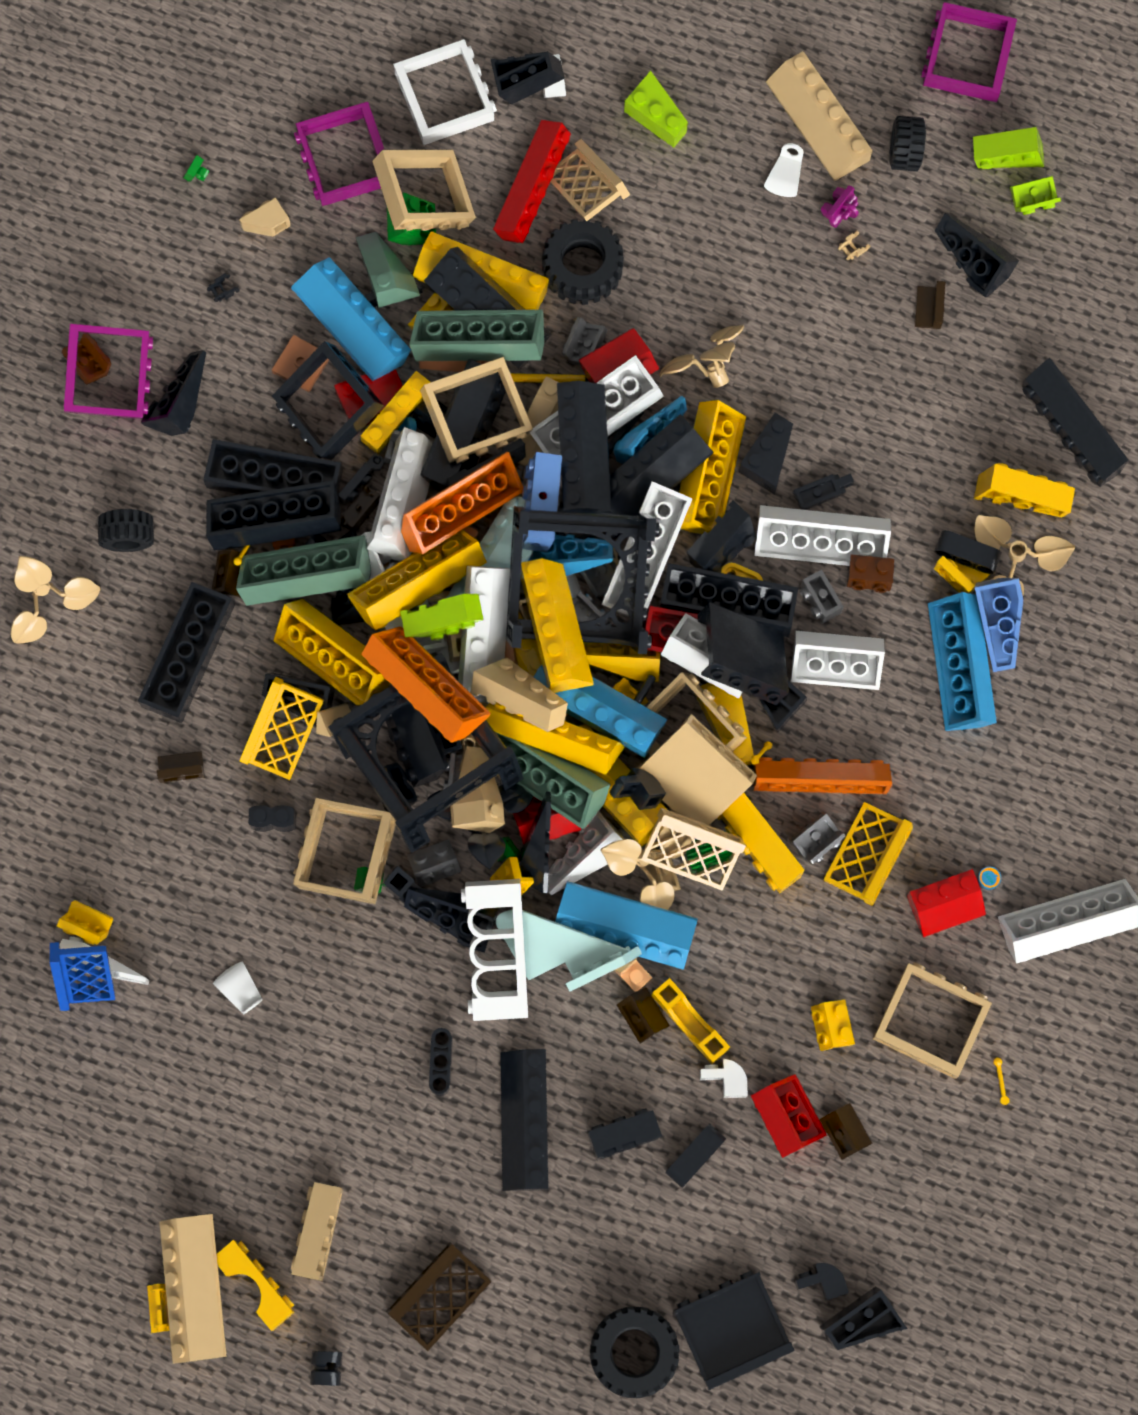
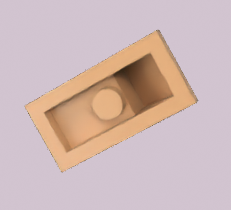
(634, 975)

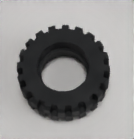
(577, 286)
(666, 1345)

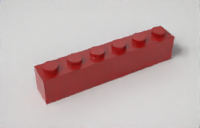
(532, 181)

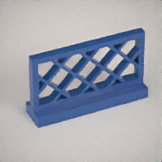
(64, 976)

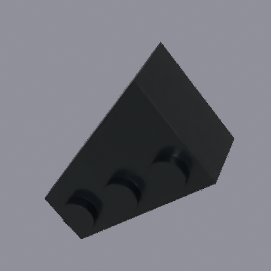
(526, 75)
(767, 454)
(724, 541)
(315, 688)
(785, 709)
(624, 1134)
(862, 1320)

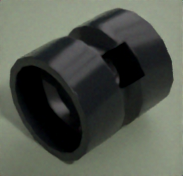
(324, 1376)

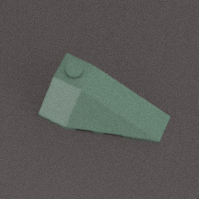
(386, 273)

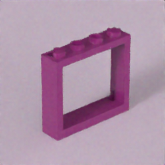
(977, 18)
(329, 121)
(145, 365)

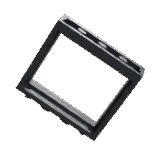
(353, 426)

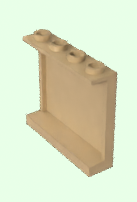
(698, 772)

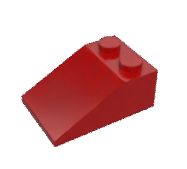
(384, 388)

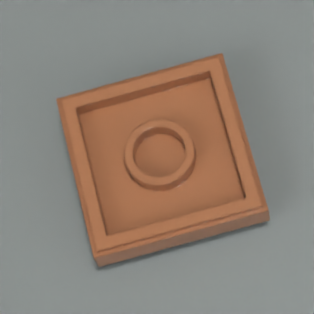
(293, 357)

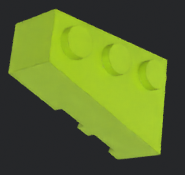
(656, 110)
(1009, 149)
(443, 618)

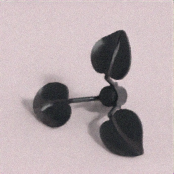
(489, 846)

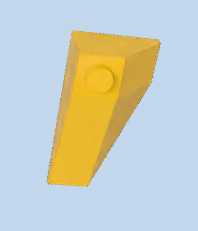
(623, 660)

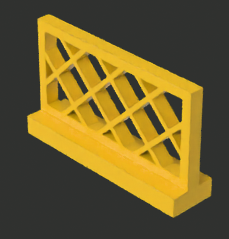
(262, 726)
(886, 861)

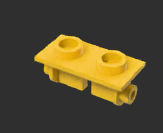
(158, 1308)

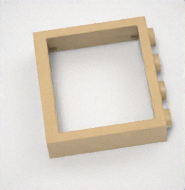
(445, 159)
(461, 455)
(707, 697)
(378, 859)
(915, 1052)

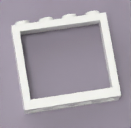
(459, 124)

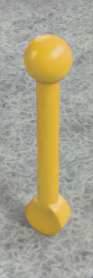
(238, 560)
(755, 759)
(1004, 1100)

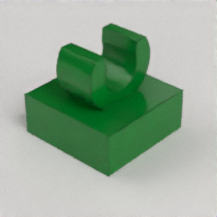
(196, 170)
(511, 849)

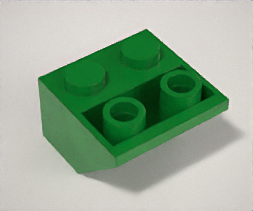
(414, 236)

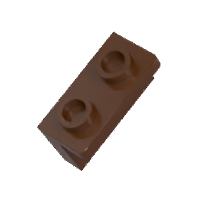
(91, 361)
(870, 573)

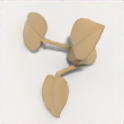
(720, 353)
(1050, 550)
(35, 577)
(625, 855)

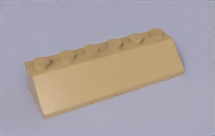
(819, 116)
(192, 1288)

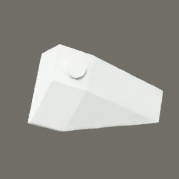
(118, 970)

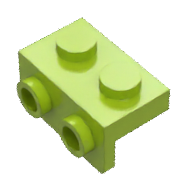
(1034, 195)

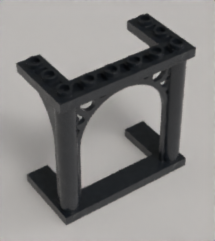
(640, 527)
(408, 821)

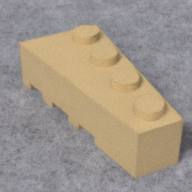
(520, 694)
(317, 1231)

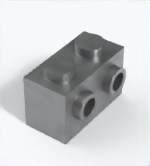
(821, 597)

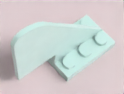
(552, 944)

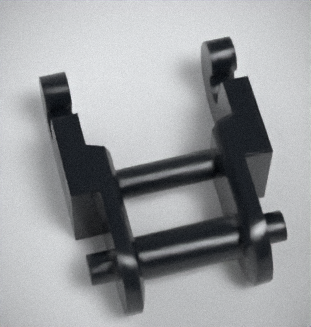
(226, 294)

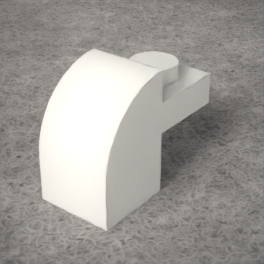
(732, 1075)

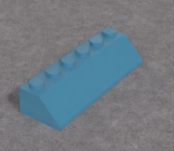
(351, 319)
(962, 662)
(612, 714)
(657, 932)

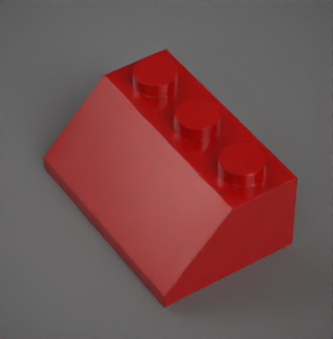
(614, 354)
(661, 624)
(558, 824)
(947, 903)
(788, 1115)

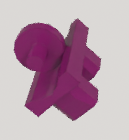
(843, 208)

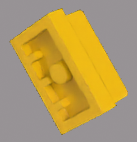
(959, 576)

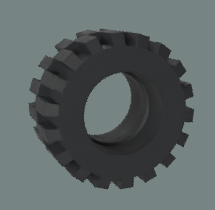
(907, 143)
(125, 530)

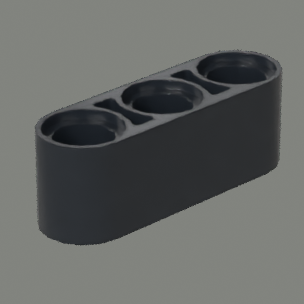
(968, 552)
(436, 1051)
(695, 1155)

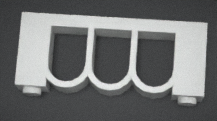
(501, 1003)

